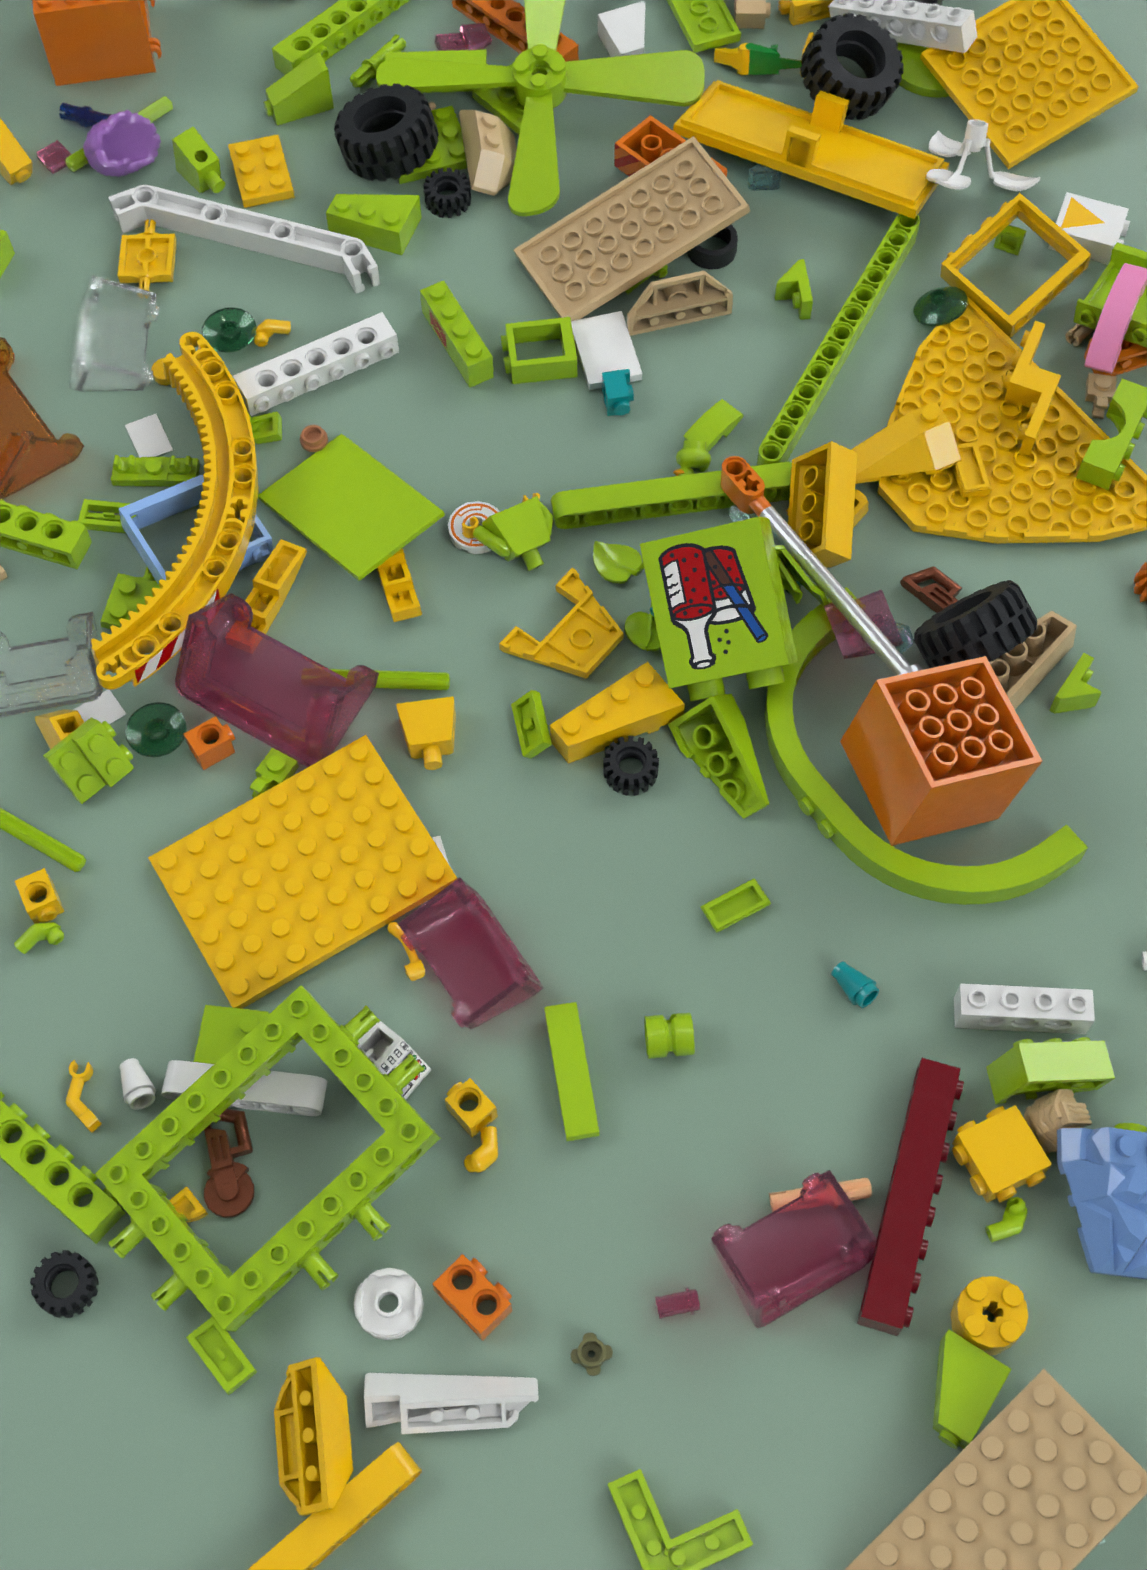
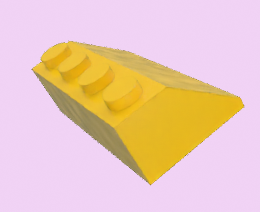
(824, 501)

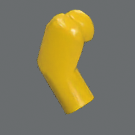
(268, 328)
(485, 1154)

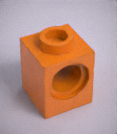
(213, 753)

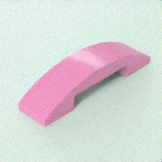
(1116, 318)

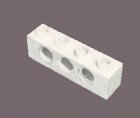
(1023, 1008)

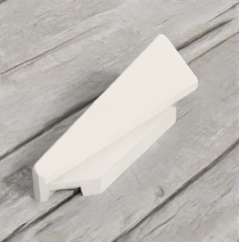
(445, 1401)

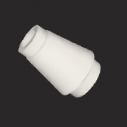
(136, 1085)

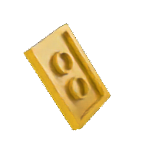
(261, 171)

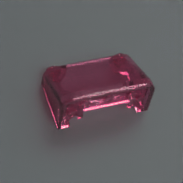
(470, 954)
(795, 1250)

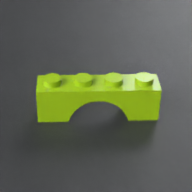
(1104, 457)

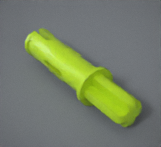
(369, 66)

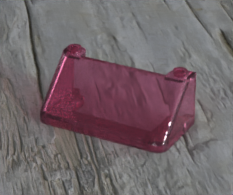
(266, 684)

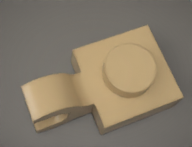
(1100, 391)

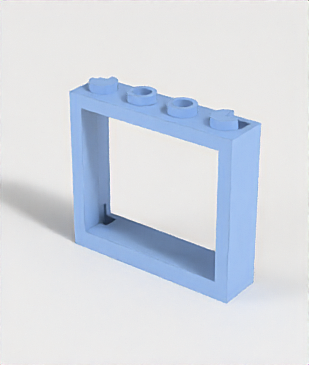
(173, 501)

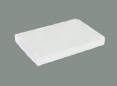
(604, 346)

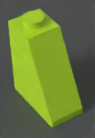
(300, 92)
(964, 1389)

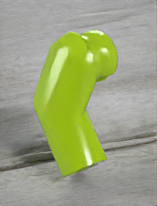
(1012, 1220)

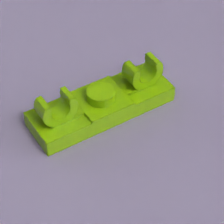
(153, 470)

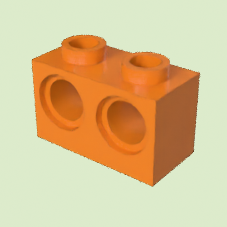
(466, 1301)

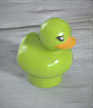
(692, 456)

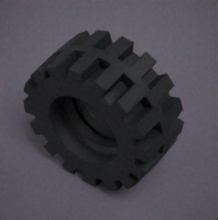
(50, 1269)

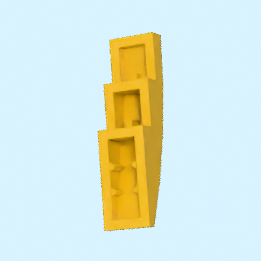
(274, 583)
(399, 588)

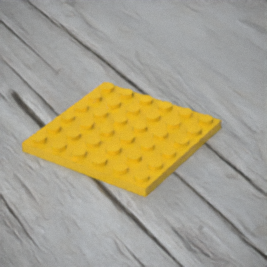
(1031, 76)

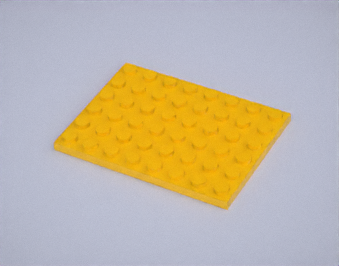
(302, 872)

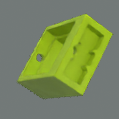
(541, 368)

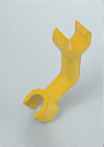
(74, 1093)

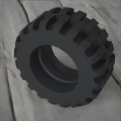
(868, 47)
(386, 132)
(977, 626)

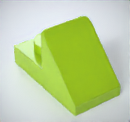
(796, 286)
(1076, 691)

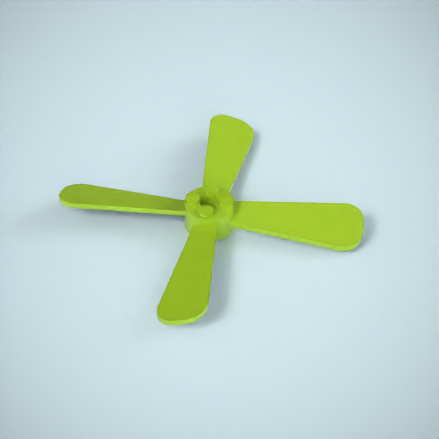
(542, 82)

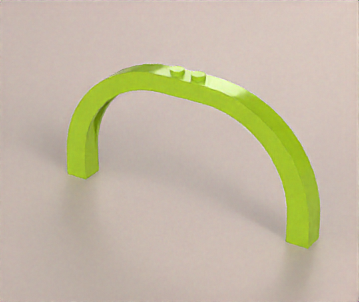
(876, 857)

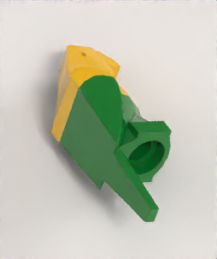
(754, 59)

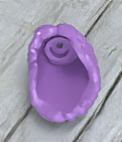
(121, 144)

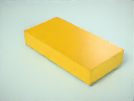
(971, 472)

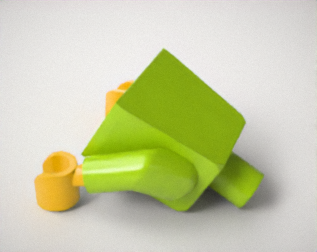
(515, 531)

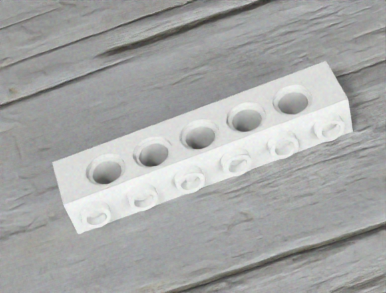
(916, 22)
(317, 363)

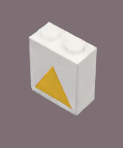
(1093, 225)

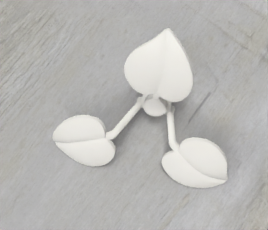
(973, 141)

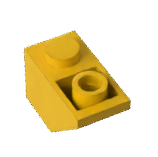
(58, 725)

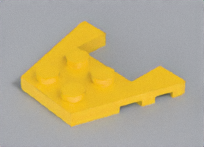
(577, 641)

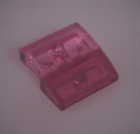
(848, 639)

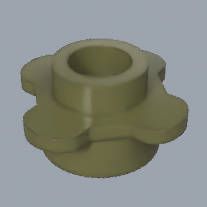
(601, 1351)

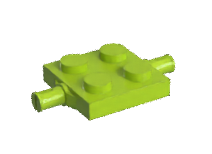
(125, 596)

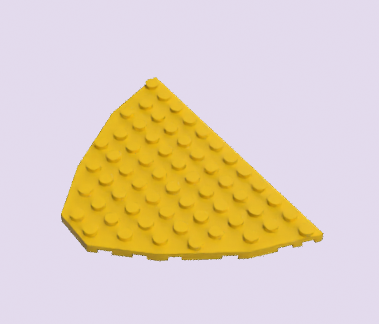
(1030, 495)

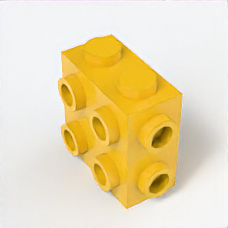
(1000, 1154)

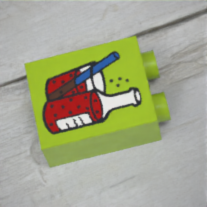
(719, 606)

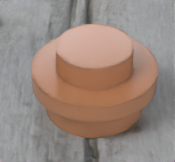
(313, 438)

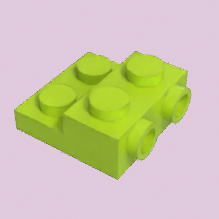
(89, 759)

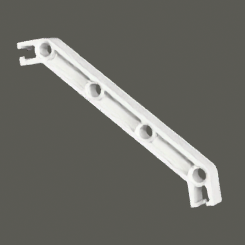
(246, 230)

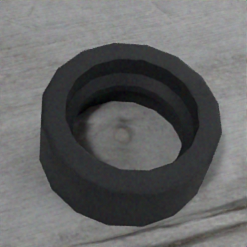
(716, 258)

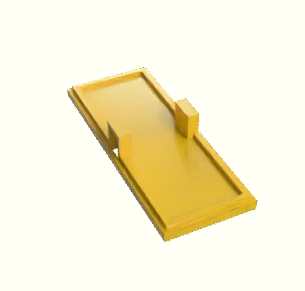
(812, 146)

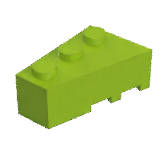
(1050, 1066)

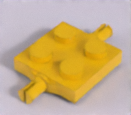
(147, 257)

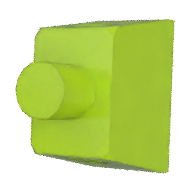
(197, 162)

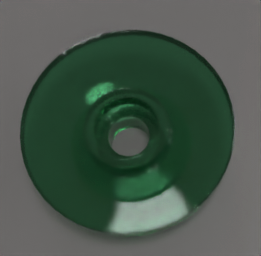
(940, 306)
(229, 329)
(153, 719)

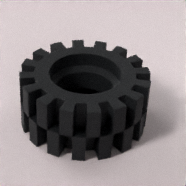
(447, 182)
(636, 750)

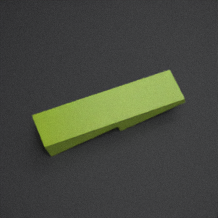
(571, 1071)

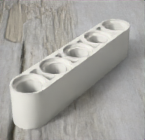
(275, 1093)

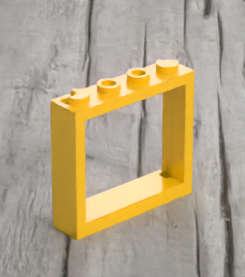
(1049, 231)

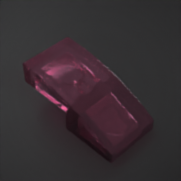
(469, 38)

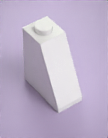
(623, 30)

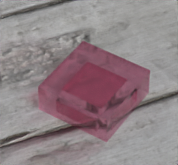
(53, 156)

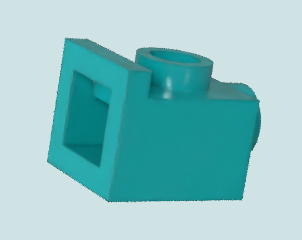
(617, 392)

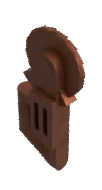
(932, 595)
(229, 1187)

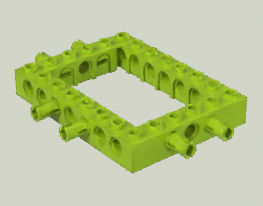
(348, 1197)

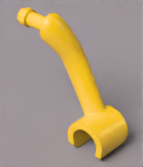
(415, 969)

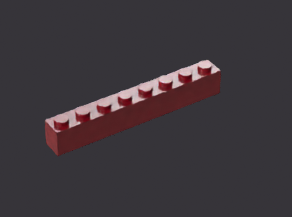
(909, 1198)

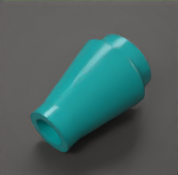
(857, 986)

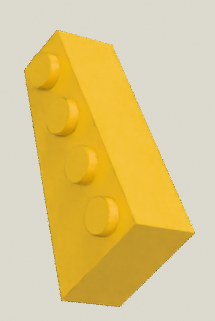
(624, 709)

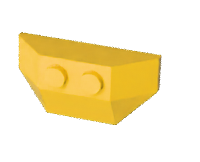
(312, 1437)

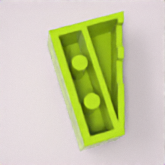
(376, 219)

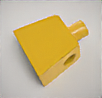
(429, 729)

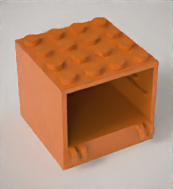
(96, 38)
(939, 750)

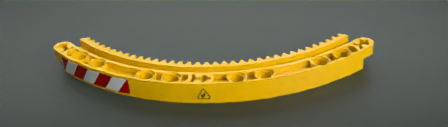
(218, 538)

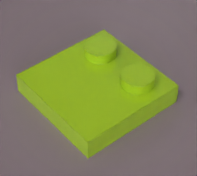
(223, 1029)

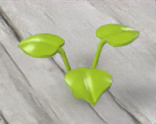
(616, 565)

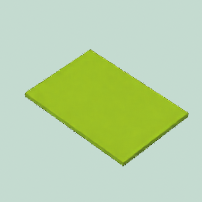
(351, 506)

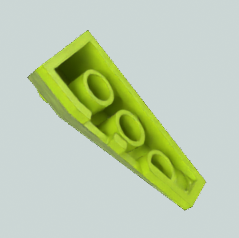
(720, 744)

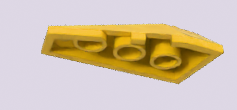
(909, 445)

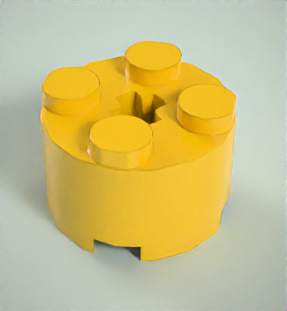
(1003, 1301)

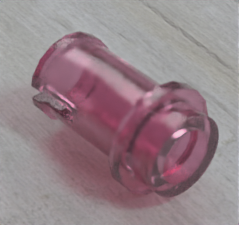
(678, 1303)

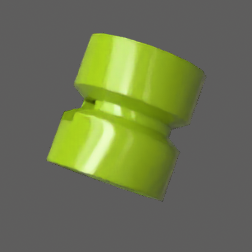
(669, 1035)

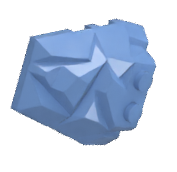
(1110, 1196)

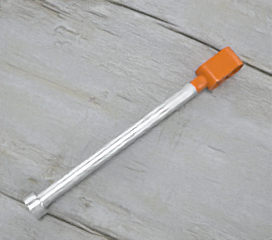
(747, 493)

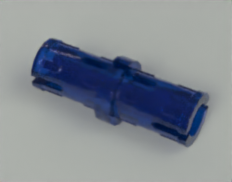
(82, 115)

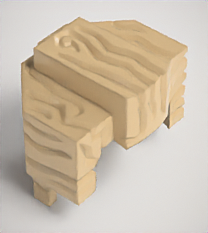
(1055, 1112)

